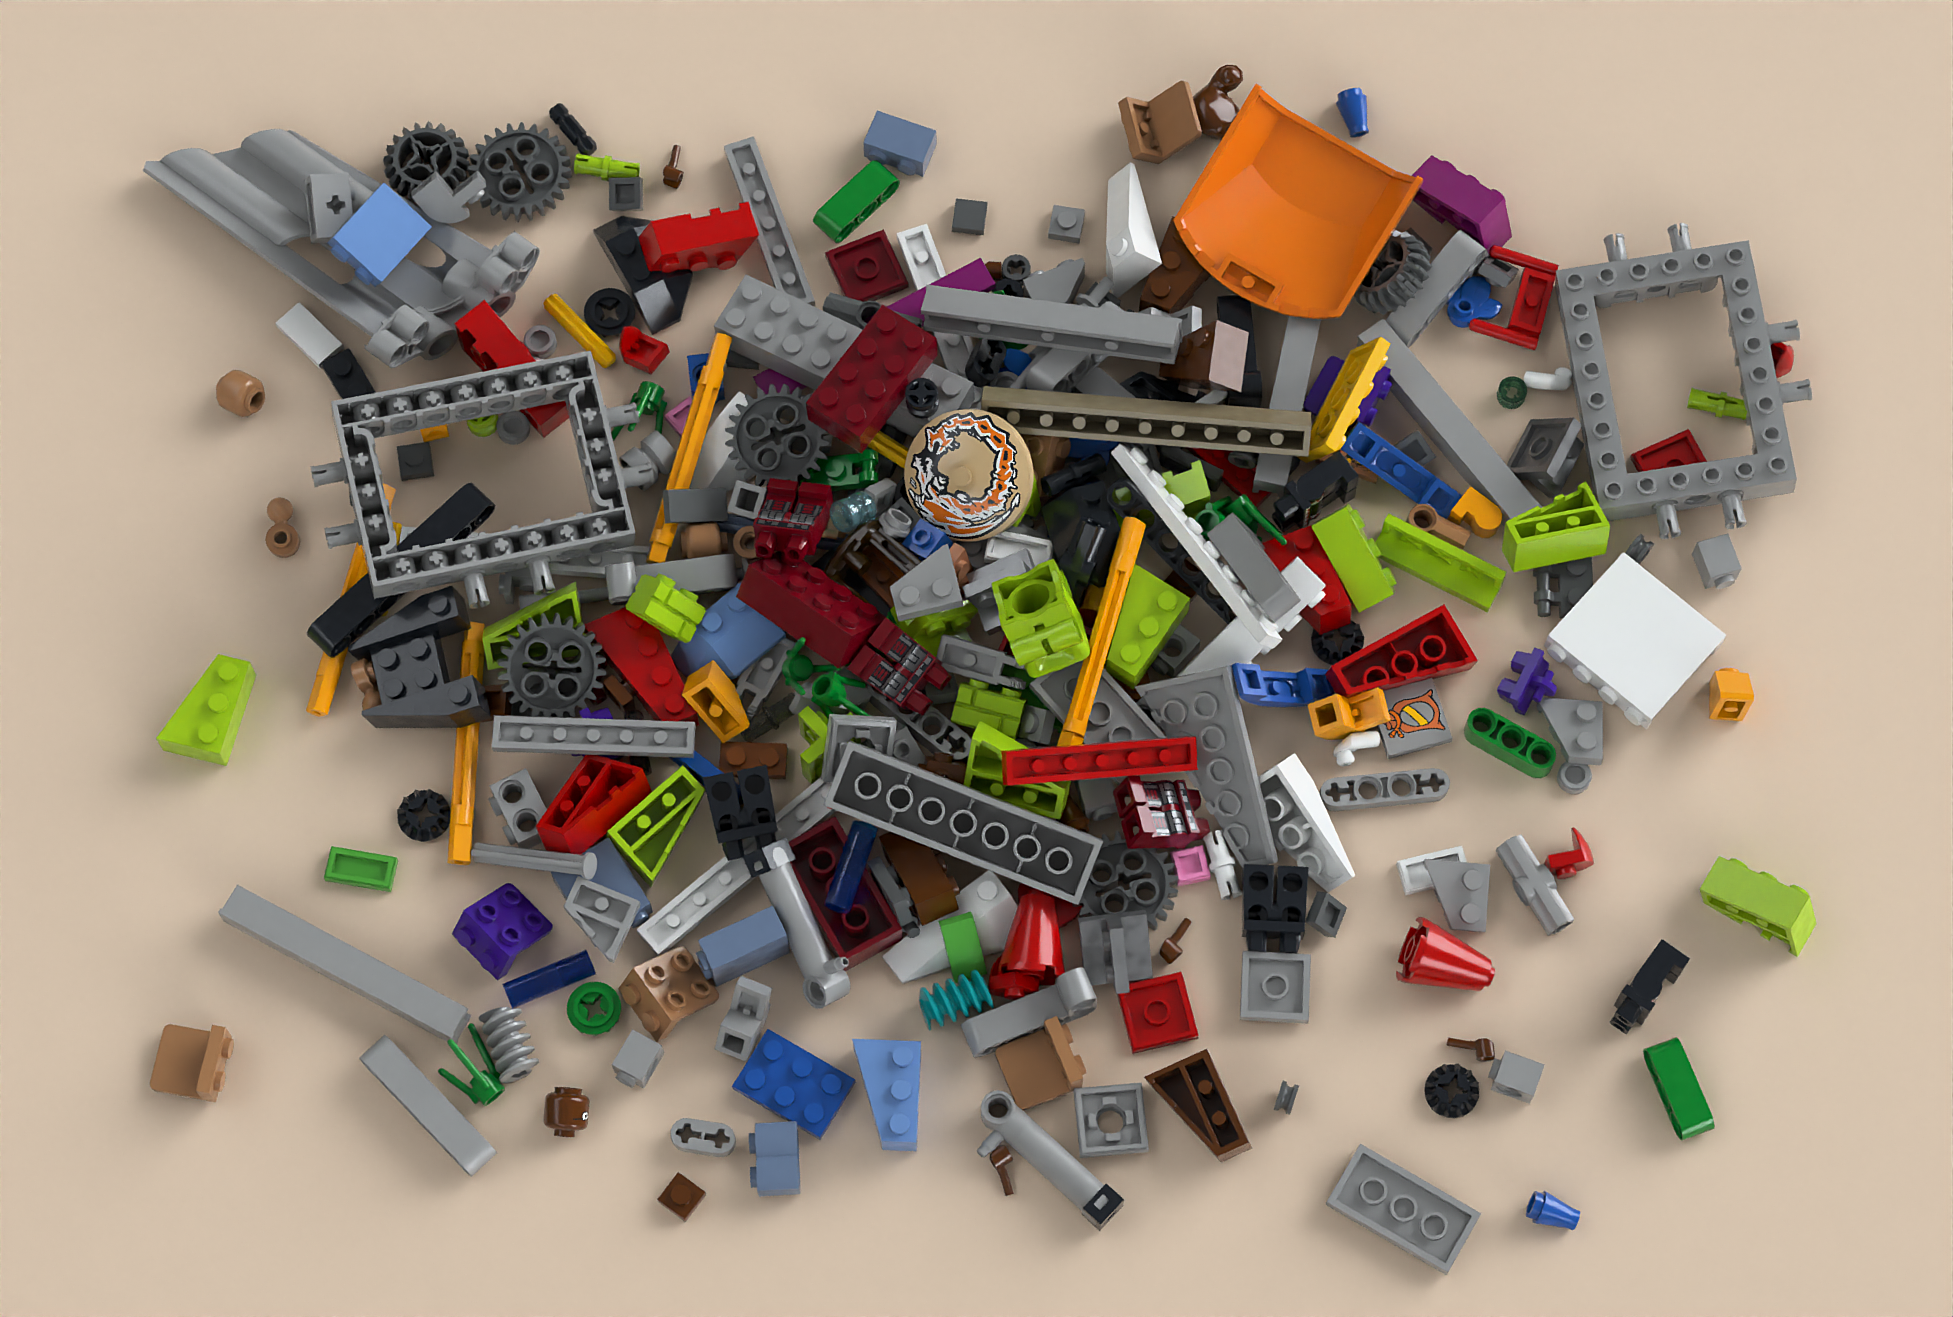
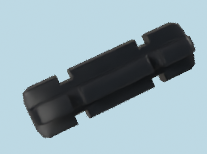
(572, 129)

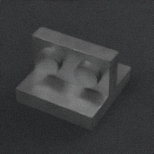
(1547, 453)
(980, 590)
(1116, 948)

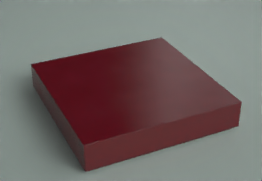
(867, 268)

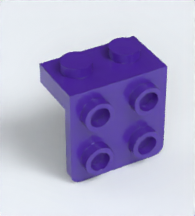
(1367, 406)
(500, 928)

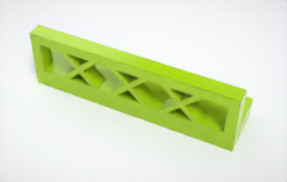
(1439, 563)

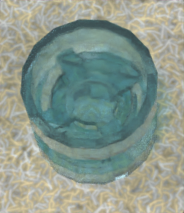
(853, 511)

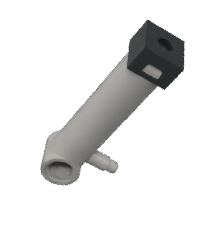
(823, 975)
(1095, 1200)

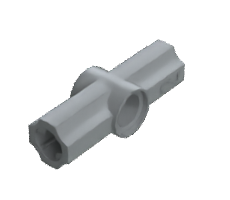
(1534, 885)

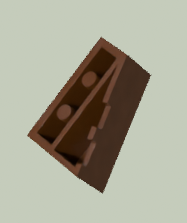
(1177, 277)
(1209, 358)
(1201, 1100)

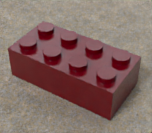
(871, 378)
(810, 607)
(870, 923)

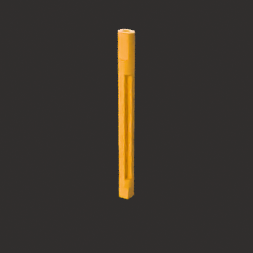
(690, 442)
(1102, 632)
(330, 668)
(465, 757)

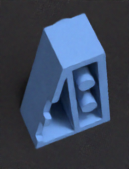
(892, 1086)

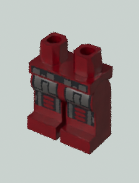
(792, 519)
(909, 674)
(1161, 812)

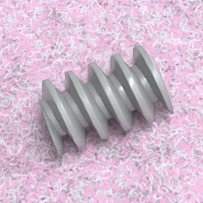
(508, 1043)

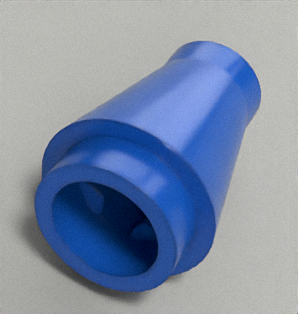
(1353, 109)
(1551, 1211)

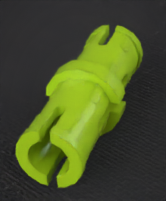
(605, 167)
(1717, 403)

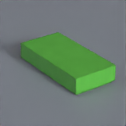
(361, 869)
(962, 945)

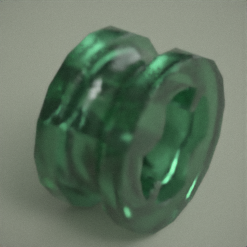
(1511, 403)

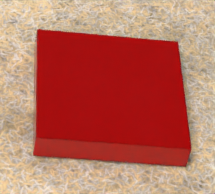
(1671, 452)
(1157, 1013)

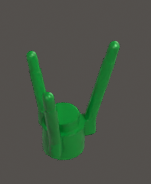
(647, 400)
(1247, 512)
(1211, 517)
(800, 667)
(830, 691)
(484, 1086)

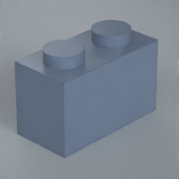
(900, 144)

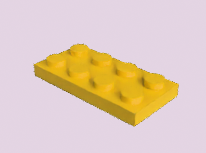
(1344, 398)

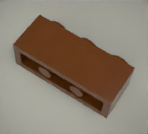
(922, 876)

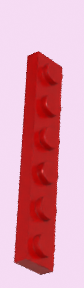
(1099, 760)

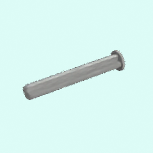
(536, 859)

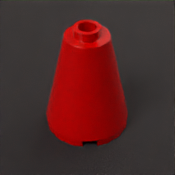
(1034, 940)
(1442, 960)

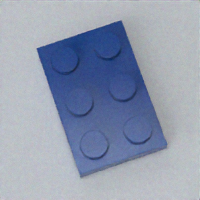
(793, 1084)

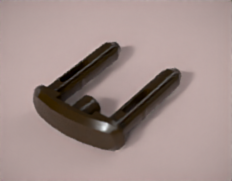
(850, 554)

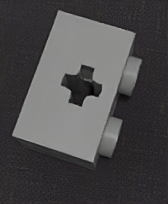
(320, 191)

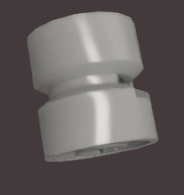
(653, 450)

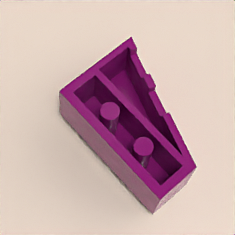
(1463, 203)

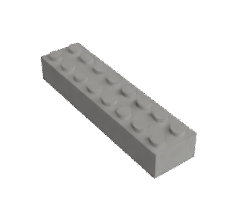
(809, 343)
(963, 822)

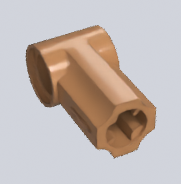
(1439, 526)

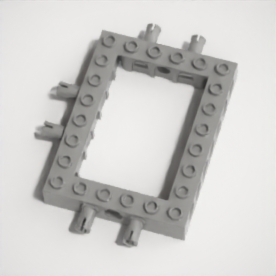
(465, 398)
(1695, 485)

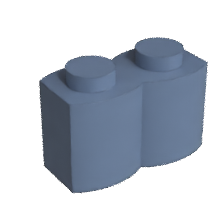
(776, 1158)

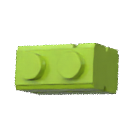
(665, 607)
(995, 708)

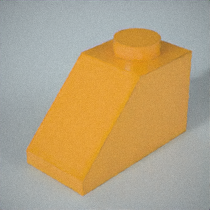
(1730, 695)
(716, 701)

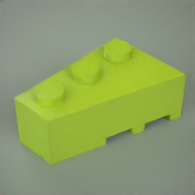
(1557, 533)
(1354, 557)
(563, 602)
(211, 713)
(655, 825)

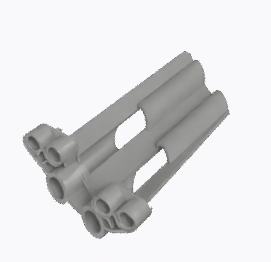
(262, 203)

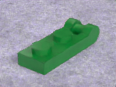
(840, 471)

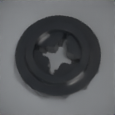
(609, 299)
(1328, 651)
(432, 826)
(1438, 1098)

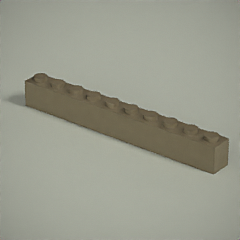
(1151, 421)

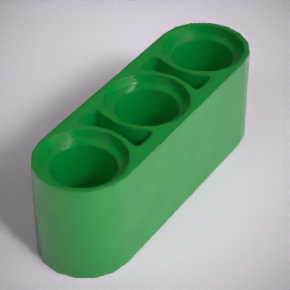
(856, 201)
(1503, 728)
(1678, 1088)

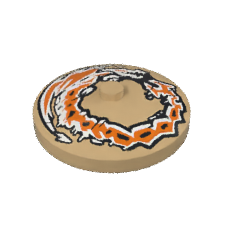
(969, 474)

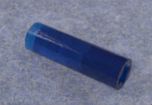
(851, 867)
(549, 978)

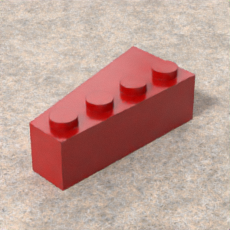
(493, 347)
(1413, 653)
(644, 661)

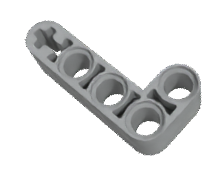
(1449, 269)
(1063, 367)
(1253, 566)
(696, 575)
(917, 723)
(1067, 999)

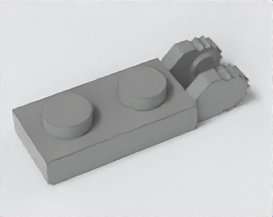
(977, 661)
(763, 676)

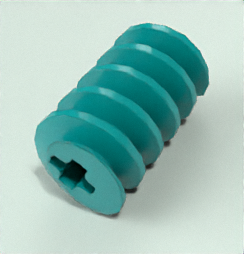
(954, 998)

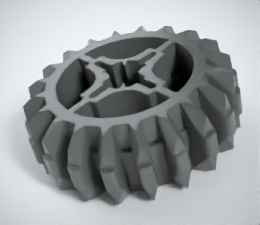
(443, 148)
(1395, 274)

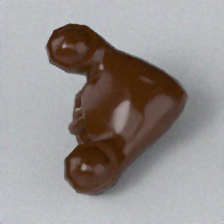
(1212, 102)

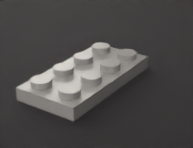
(1113, 712)
(1403, 1209)

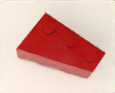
(699, 242)
(1335, 607)
(591, 803)

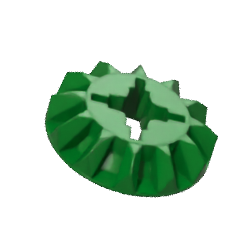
(589, 994)

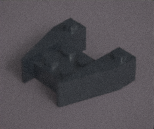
(413, 667)

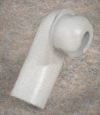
(1546, 381)
(1353, 742)

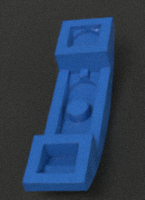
(1399, 470)
(1280, 688)

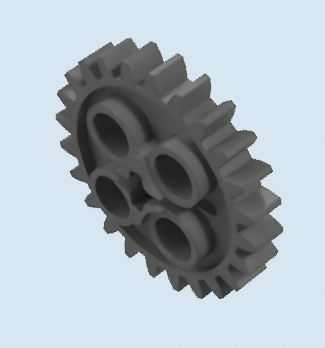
(546, 159)
(768, 409)
(555, 637)
(1112, 859)

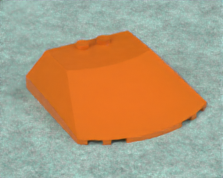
(1291, 212)

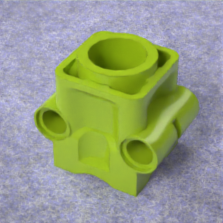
(1041, 619)

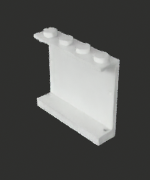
(1633, 640)

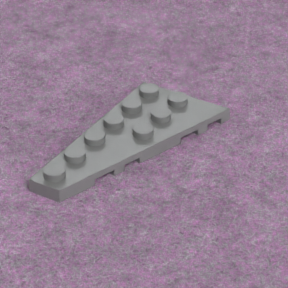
(1210, 709)

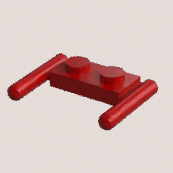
(1530, 300)

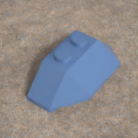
(730, 636)

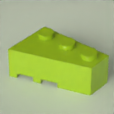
(1188, 486)
(1144, 625)
(985, 775)
(1760, 901)

